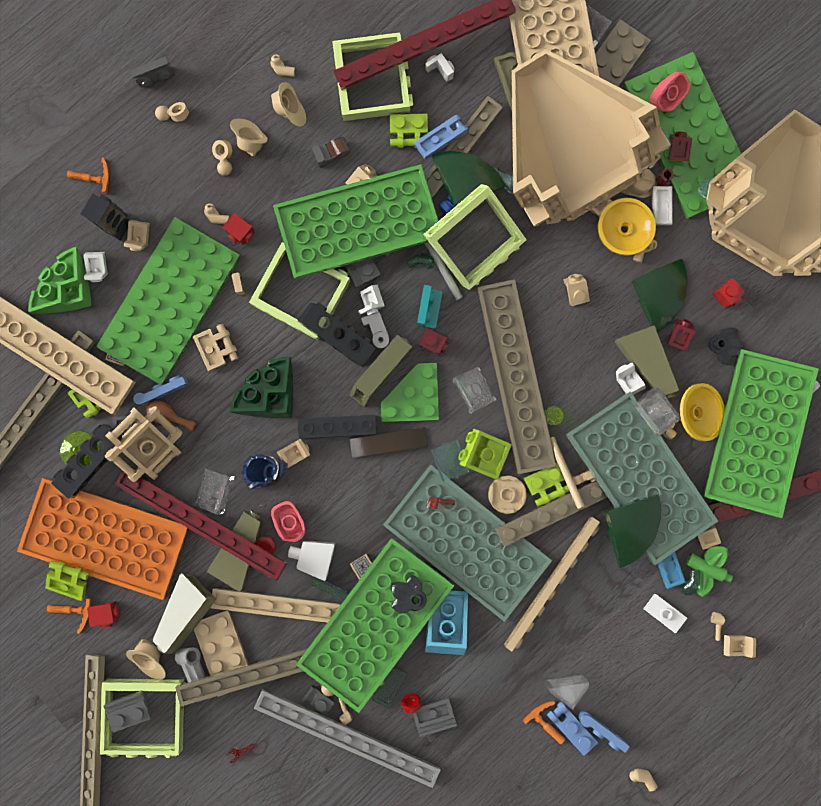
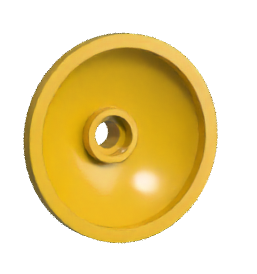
(637, 220)
(702, 412)

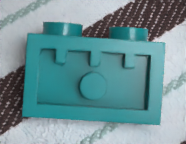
(429, 307)

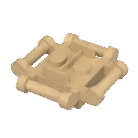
(143, 444)

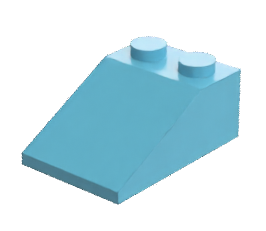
(448, 625)

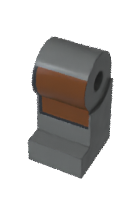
(331, 151)

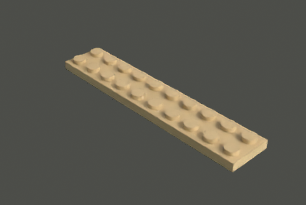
(62, 358)

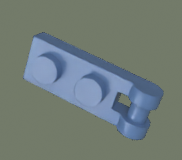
(441, 137)
(160, 390)
(573, 729)
(602, 731)

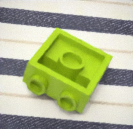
(484, 453)

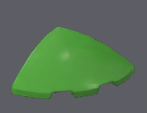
(62, 286)

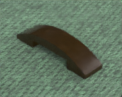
(388, 442)

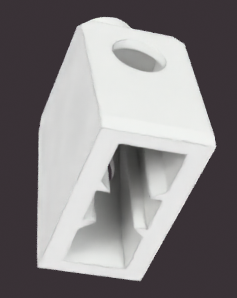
(313, 557)

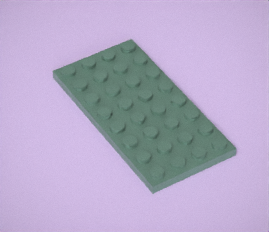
(638, 464)
(466, 545)

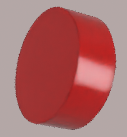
(267, 543)
(411, 703)

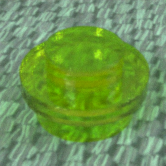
(553, 415)

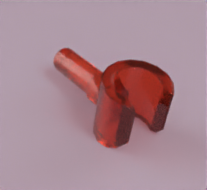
(433, 502)
(237, 753)

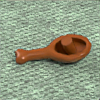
(168, 412)

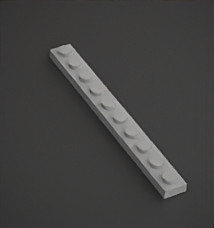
(347, 738)

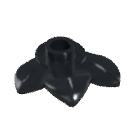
(728, 345)
(405, 594)

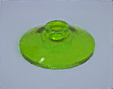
(70, 442)

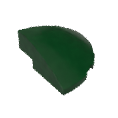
(464, 173)
(662, 293)
(267, 391)
(633, 528)

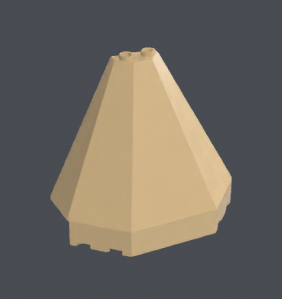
(576, 139)
(771, 200)

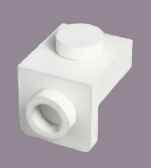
(445, 67)
(95, 266)
(372, 300)
(629, 379)

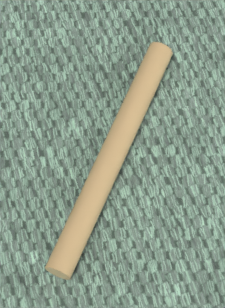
(566, 474)

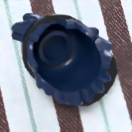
(263, 471)

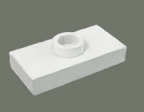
(662, 204)
(665, 613)

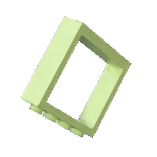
(368, 43)
(457, 214)
(256, 302)
(134, 749)

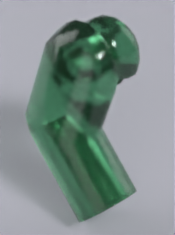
(427, 260)
(693, 584)

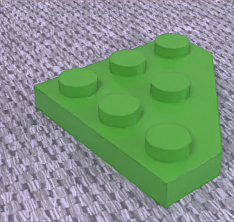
(413, 397)

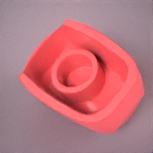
(670, 92)
(288, 521)

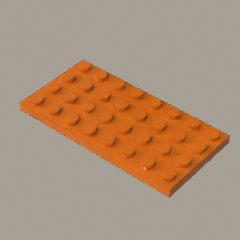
(104, 539)

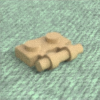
(210, 350)

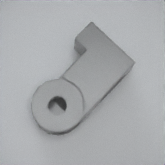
(379, 332)

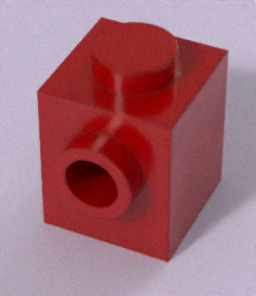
(238, 229)
(729, 293)
(103, 614)

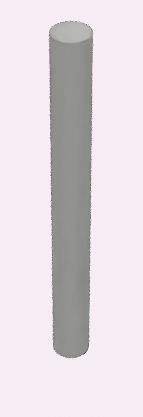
(444, 271)

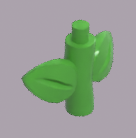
(710, 568)

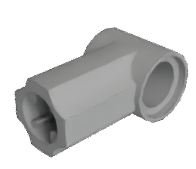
(192, 666)

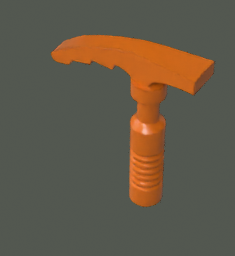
(87, 177)
(68, 610)
(546, 726)

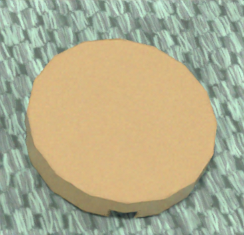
(507, 494)

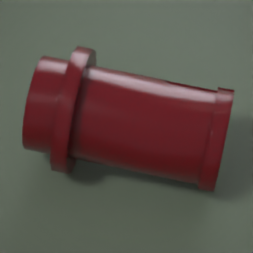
(663, 178)

